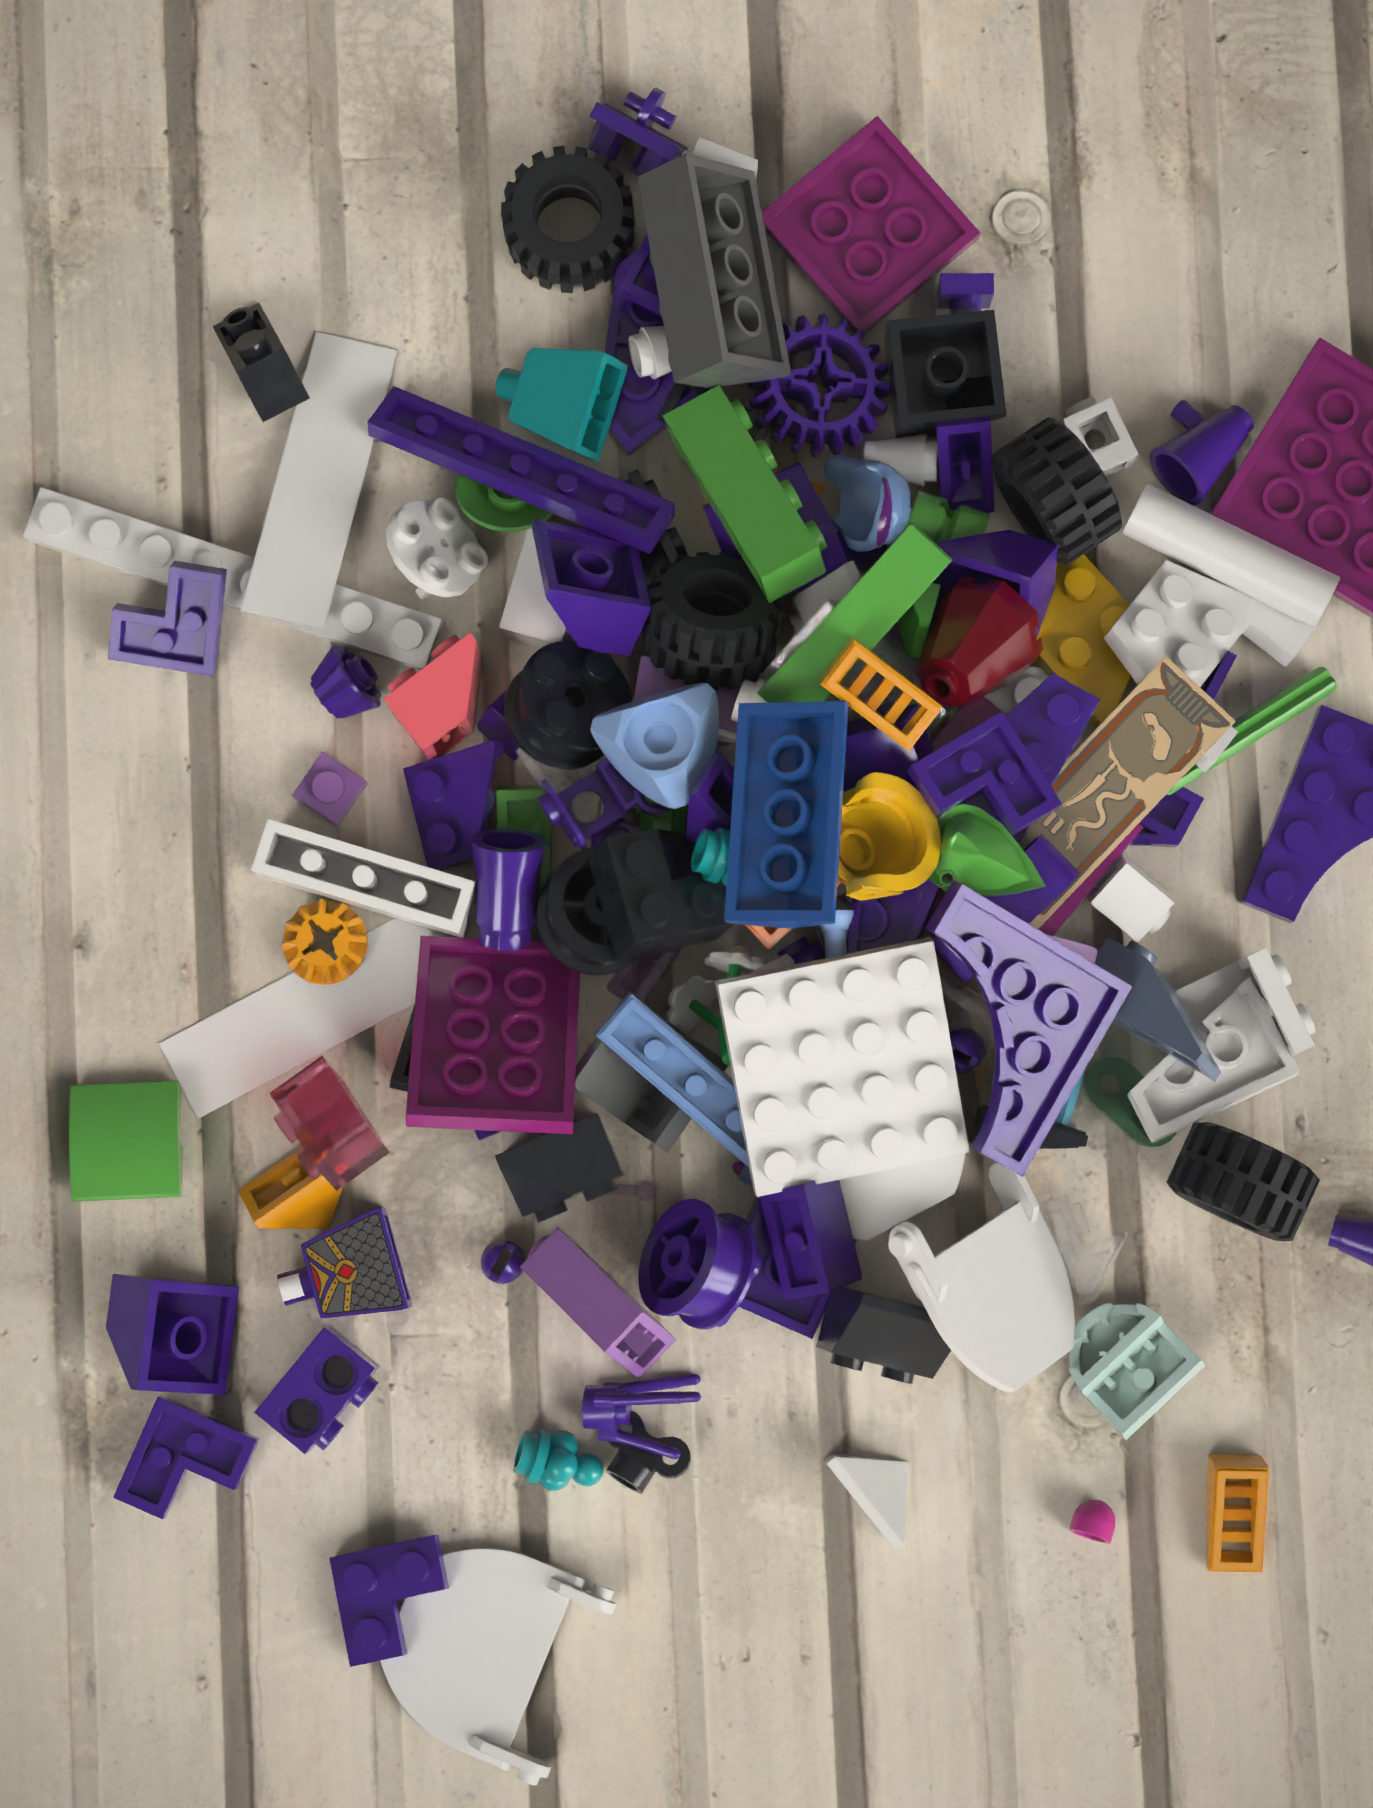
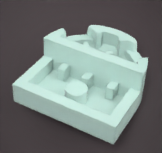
(1129, 1363)

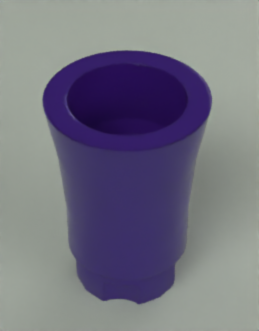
(506, 885)

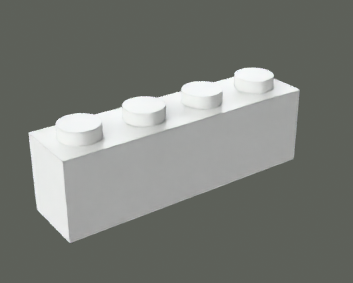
(365, 878)

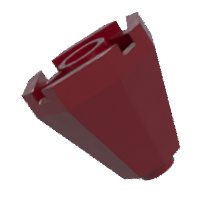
(977, 642)

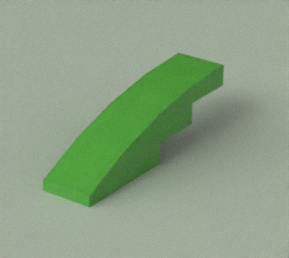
(863, 612)

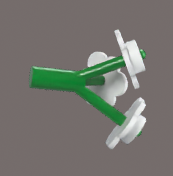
(694, 999)

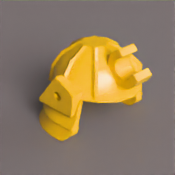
(886, 838)

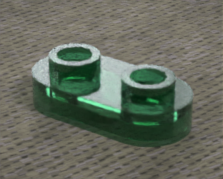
(1118, 1106)

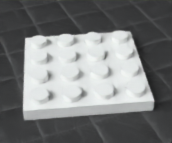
(842, 1066)

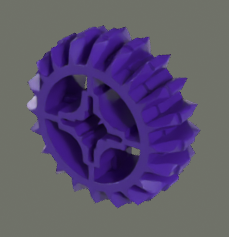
(839, 386)

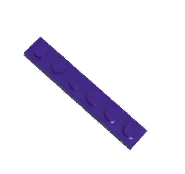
(521, 469)

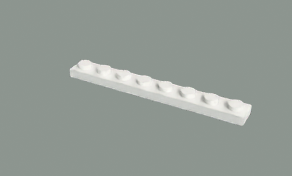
(150, 549)

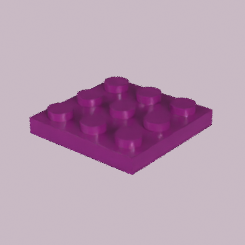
(868, 226)

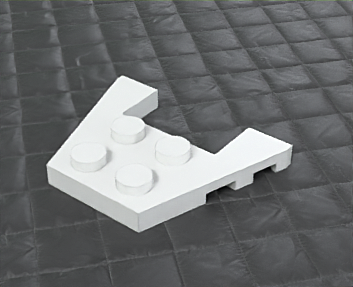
(1194, 626)

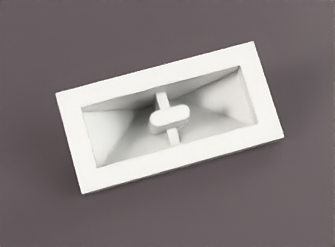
(878, 1489)

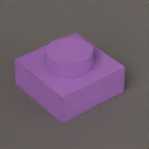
(330, 789)

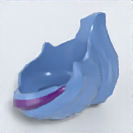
(872, 501)

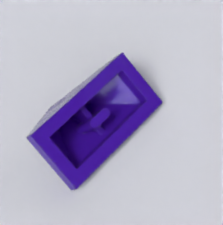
(966, 462)

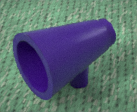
(1198, 456)

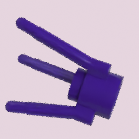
(612, 1403)

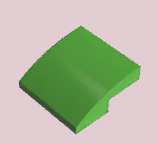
(125, 1141)

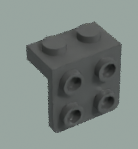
(630, 1096)

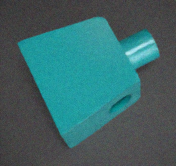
(565, 396)

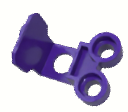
(612, 788)

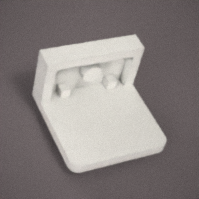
(1270, 980)

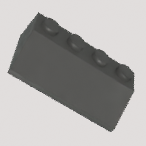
(713, 273)

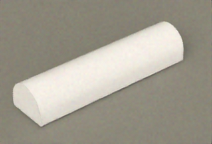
(1231, 555)

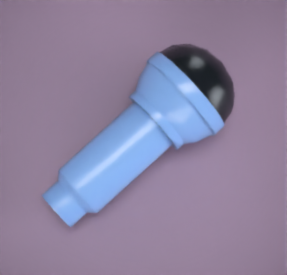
(836, 933)

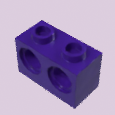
(309, 1381)

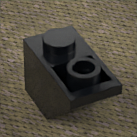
(260, 361)

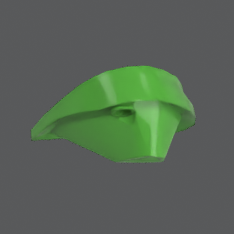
(982, 855)

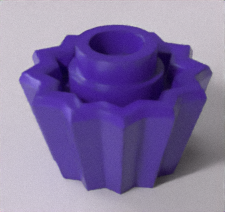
(345, 683)

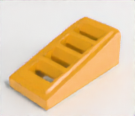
(841, 665)
(1236, 1467)

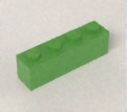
(746, 494)

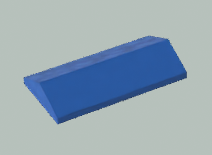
(786, 814)

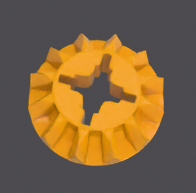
(349, 944)

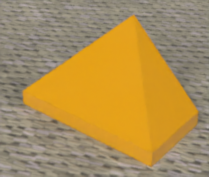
(290, 1197)

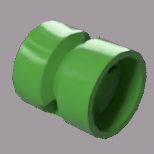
(940, 523)

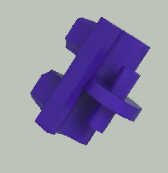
(615, 126)

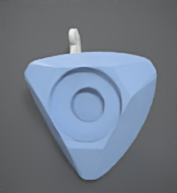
(663, 741)

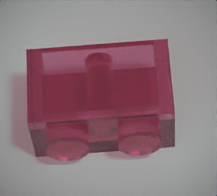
(328, 1124)

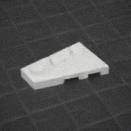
(1245, 1050)

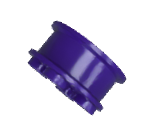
(697, 1264)

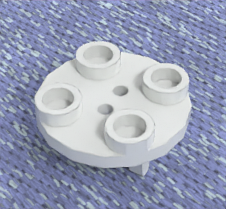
(435, 548)

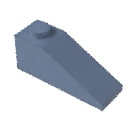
(1153, 1007)

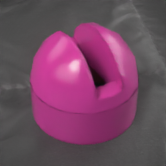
(1094, 1521)

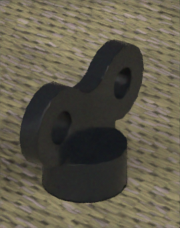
(636, 1467)

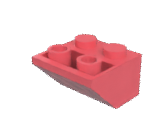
(440, 699)

